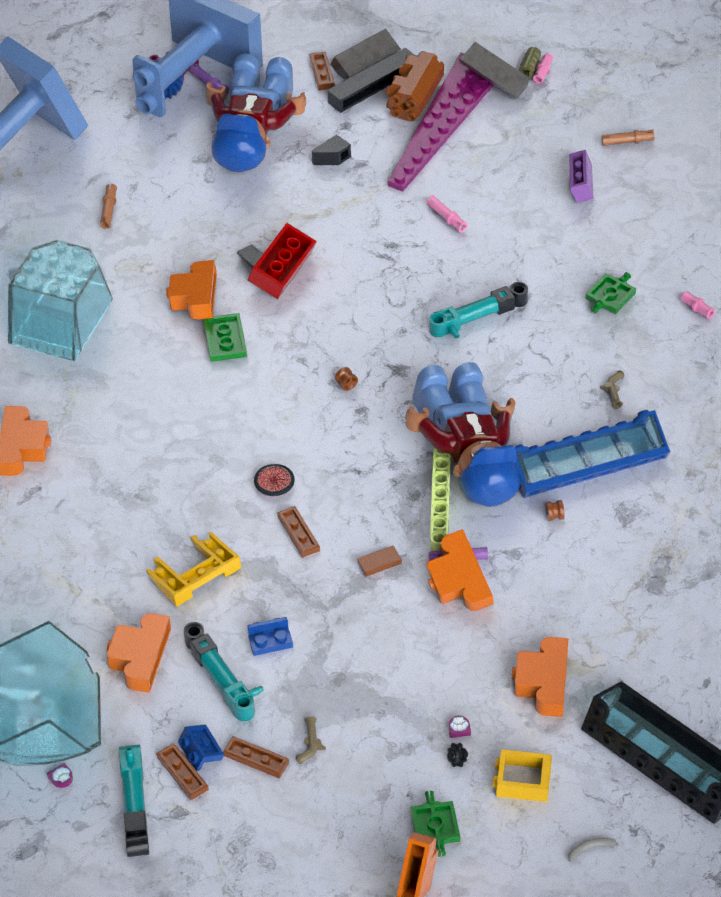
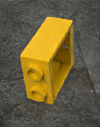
(523, 790)

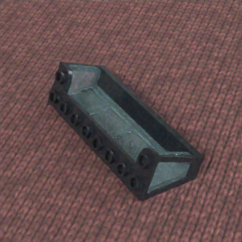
(658, 747)

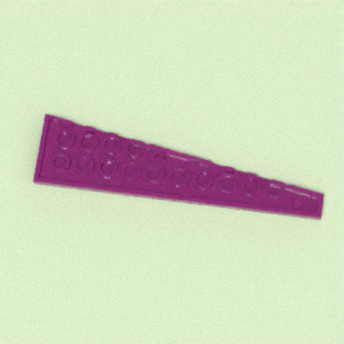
(450, 107)

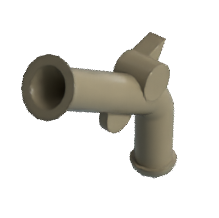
(609, 386)
(311, 740)

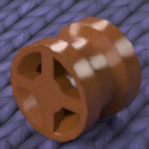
(346, 378)
(554, 510)

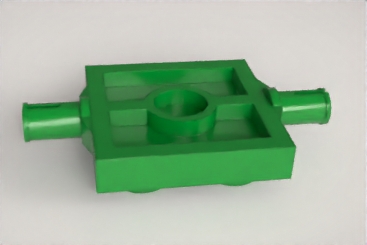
(610, 293)
(436, 821)

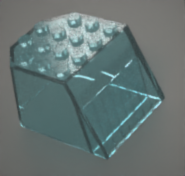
(56, 299)

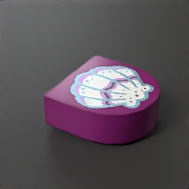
(459, 727)
(61, 776)

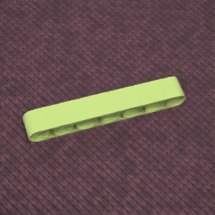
(440, 499)

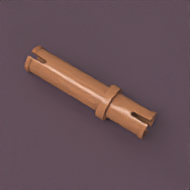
(620, 138)
(109, 201)

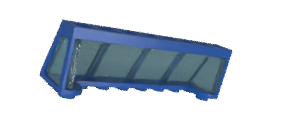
(591, 454)

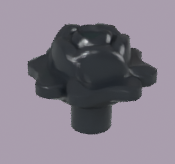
(457, 754)

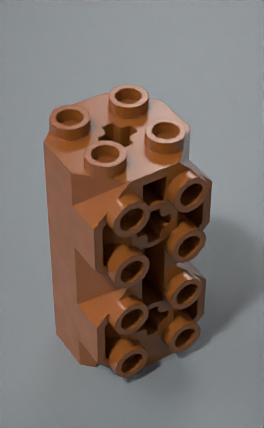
(415, 86)

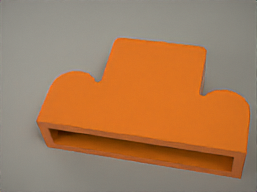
(194, 290)
(21, 440)
(459, 574)
(139, 650)
(543, 675)
(418, 866)

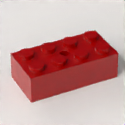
(282, 260)

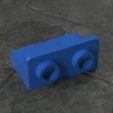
(269, 636)
(200, 746)

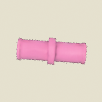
(543, 68)
(697, 305)

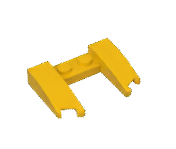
(218, 561)

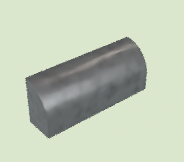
(364, 54)
(495, 70)

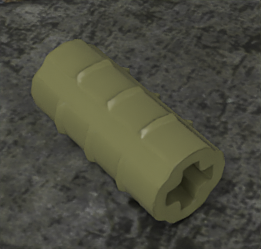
(530, 61)

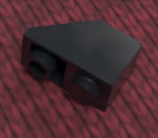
(332, 152)

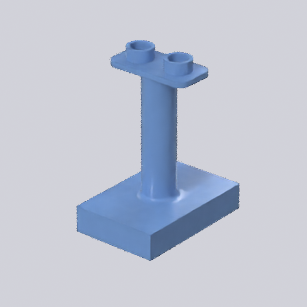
(200, 28)
(39, 93)

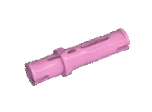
(452, 218)

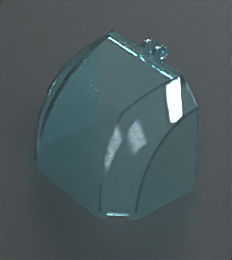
(47, 699)

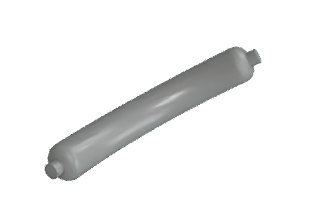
(597, 842)

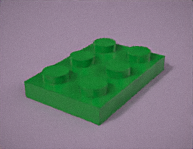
(225, 337)

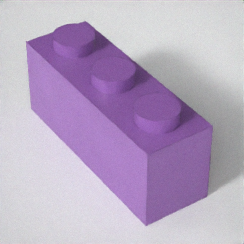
(581, 176)

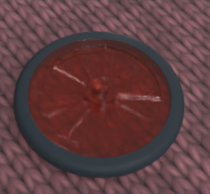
(274, 480)

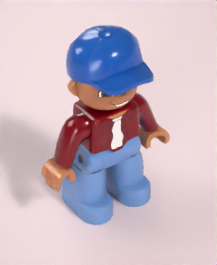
(251, 111)
(467, 431)

